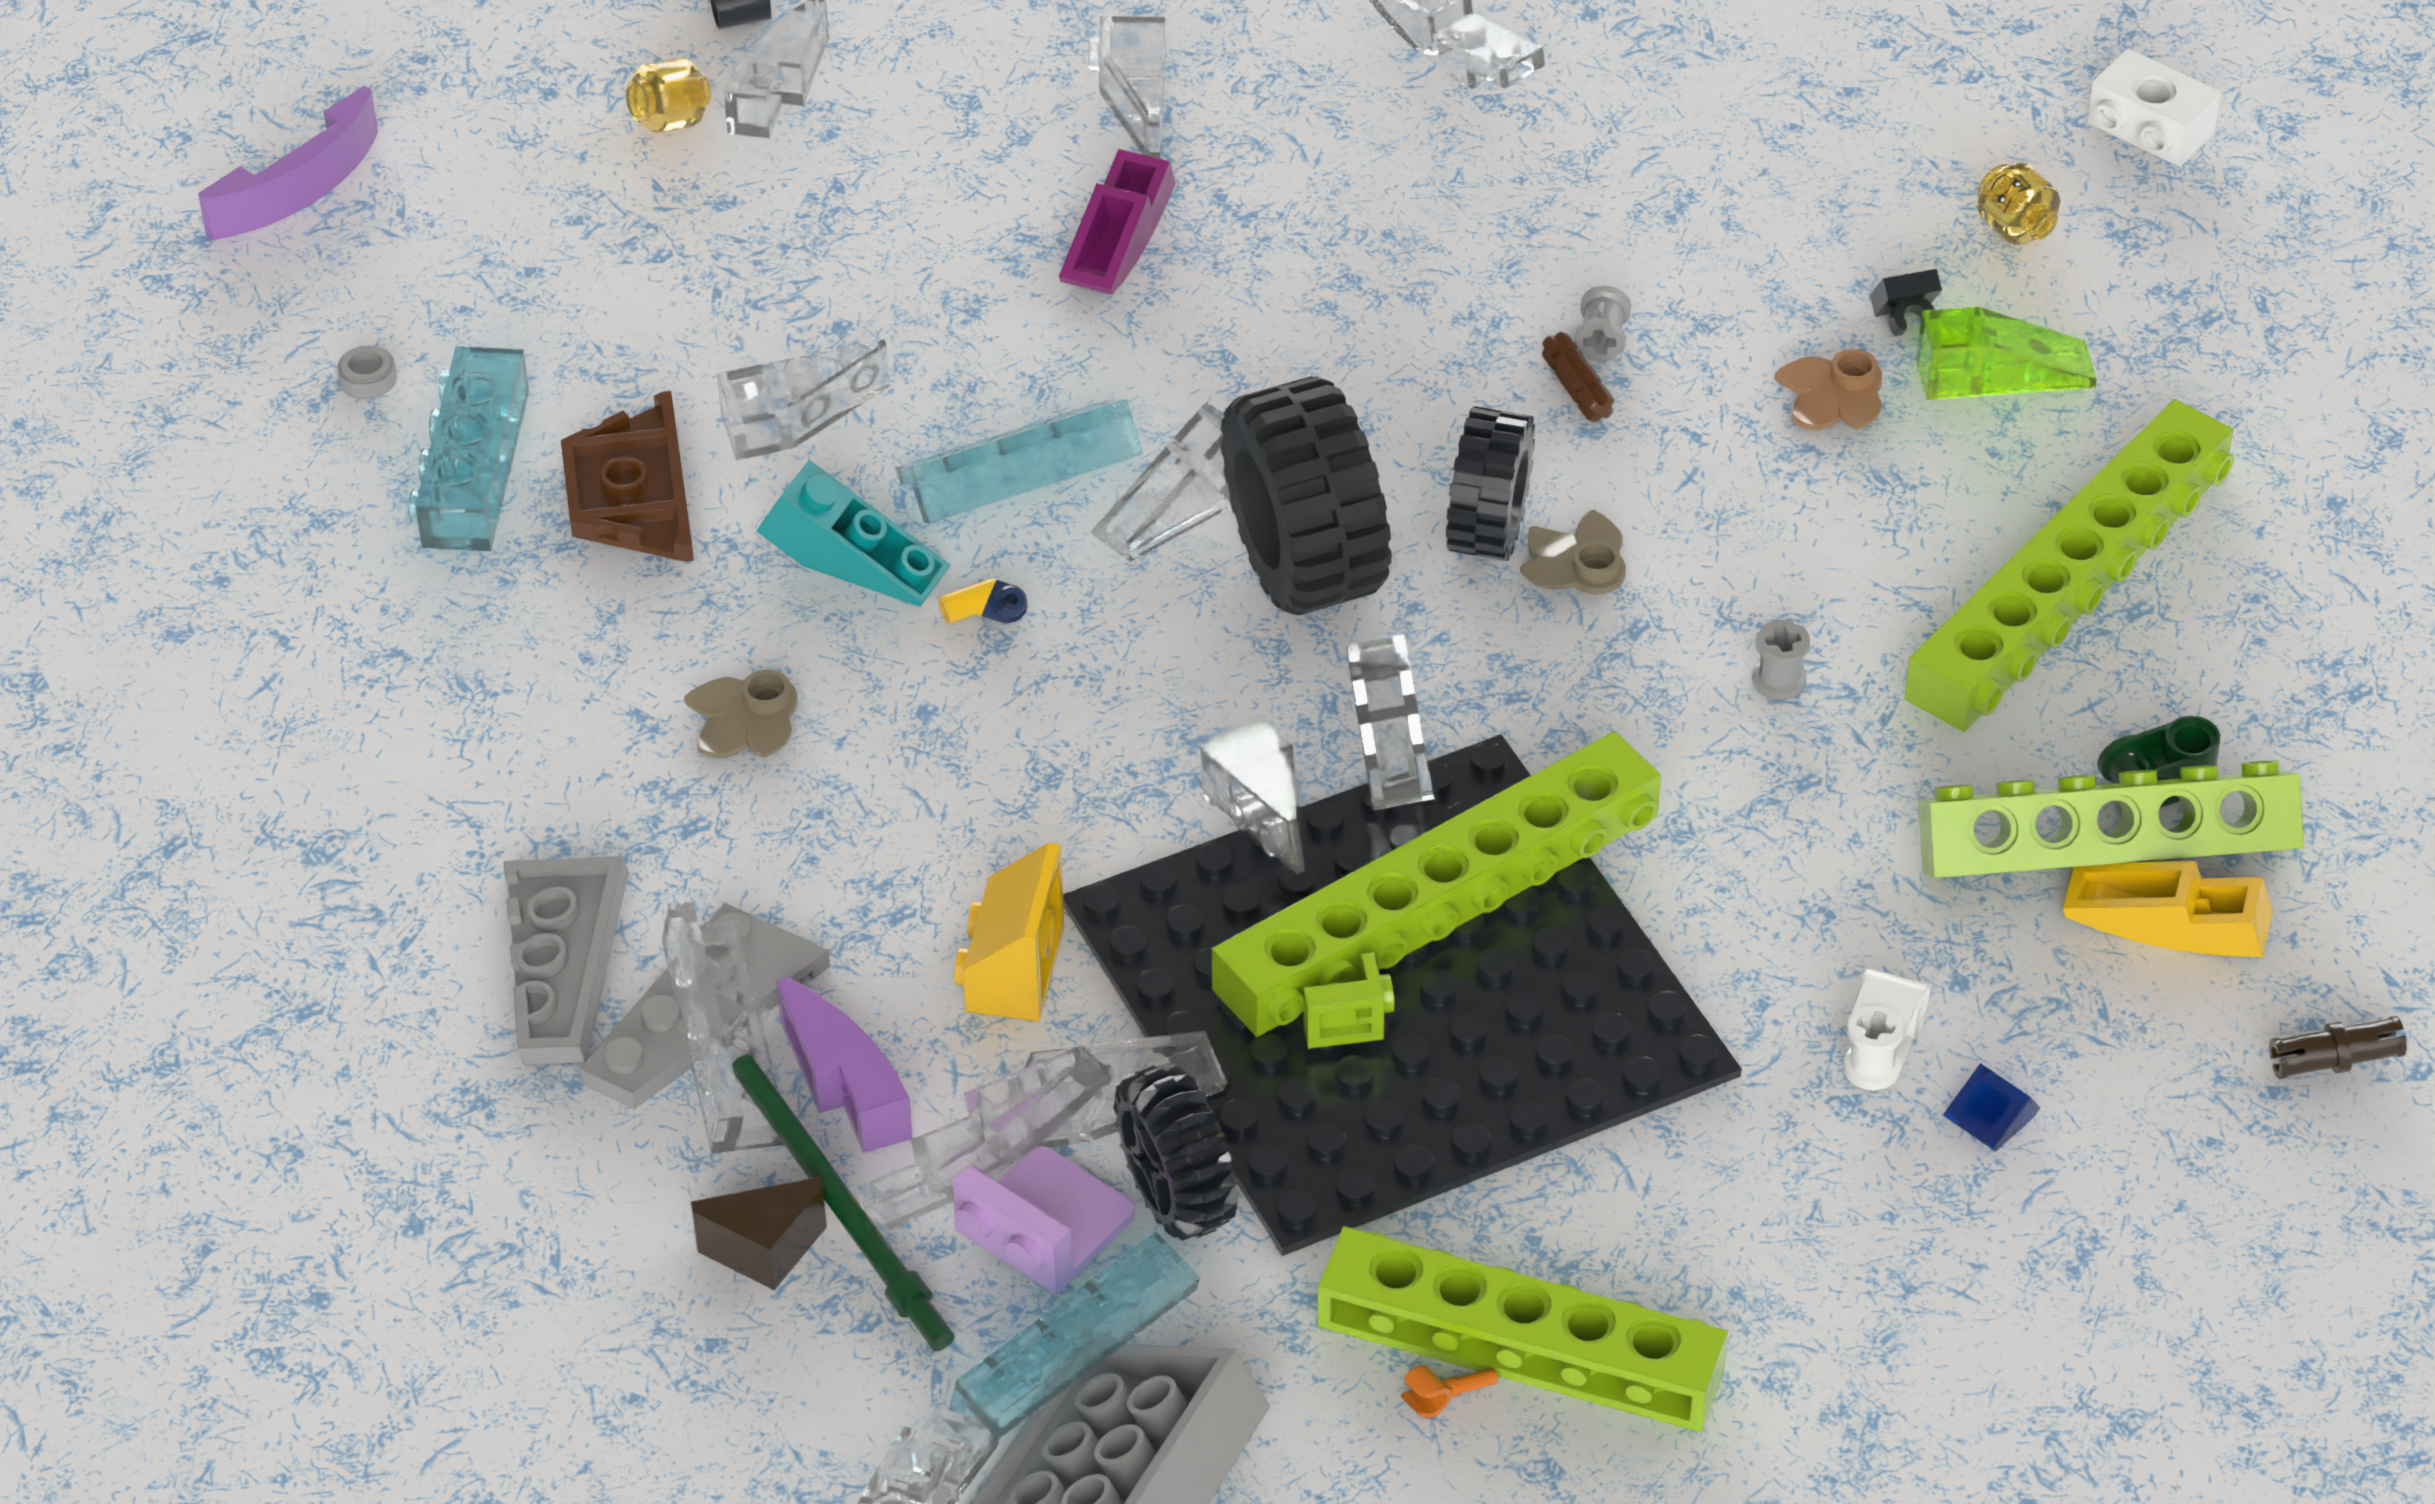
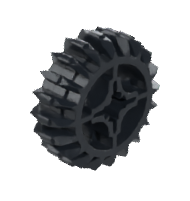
(1176, 1151)

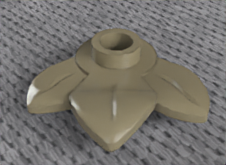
(1579, 560)
(744, 713)

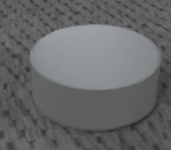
(366, 372)

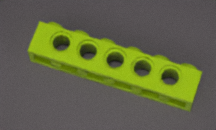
(2268, 822)
(1522, 1328)

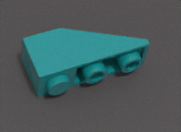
(849, 539)

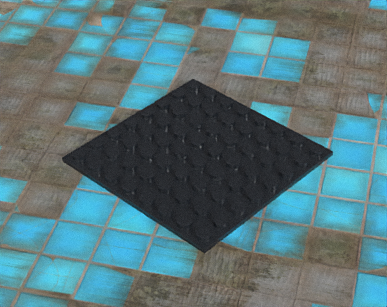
(1498, 1034)

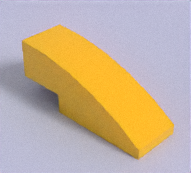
(2172, 907)

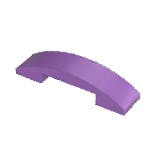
(250, 201)

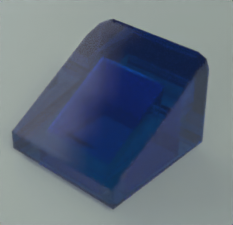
(1991, 1108)

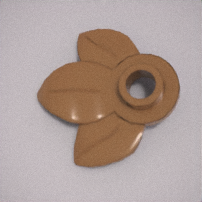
(1834, 389)

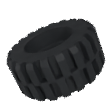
(1306, 495)

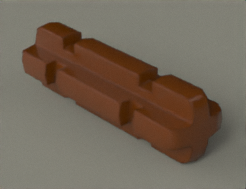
(1577, 377)

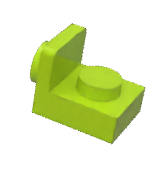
(1348, 1010)

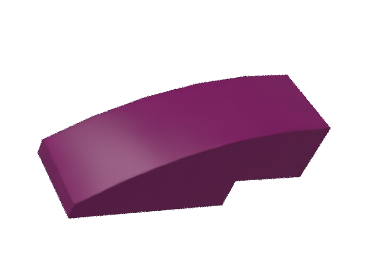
(1118, 222)

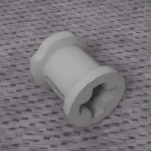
(1615, 314)
(1780, 668)

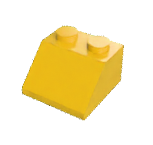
(1014, 938)

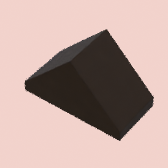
(761, 1229)

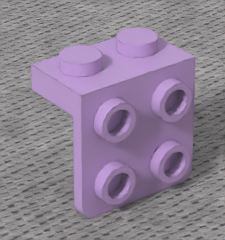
(1041, 1216)

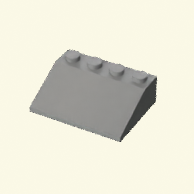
(1134, 1432)

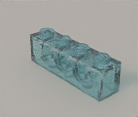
(470, 449)

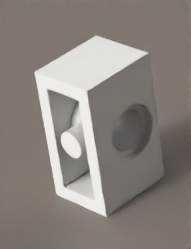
(2154, 107)

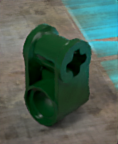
(2164, 749)

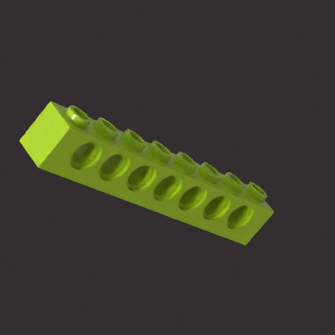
(2068, 566)
(1437, 881)

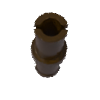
(2337, 1047)

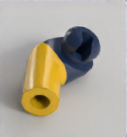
(986, 599)

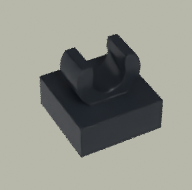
(1905, 294)

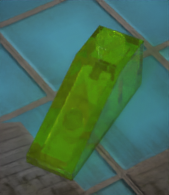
(1995, 354)

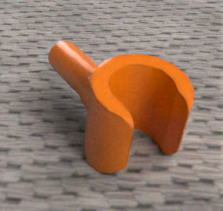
(1431, 1395)

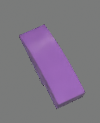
(844, 1067)

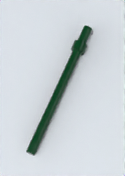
(904, 1288)

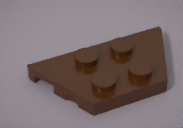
(630, 483)

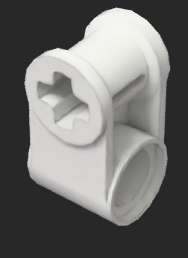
(1883, 1027)

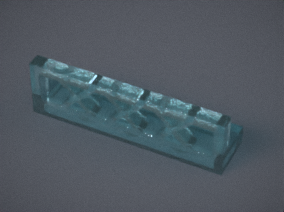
(1022, 459)
(1074, 1336)

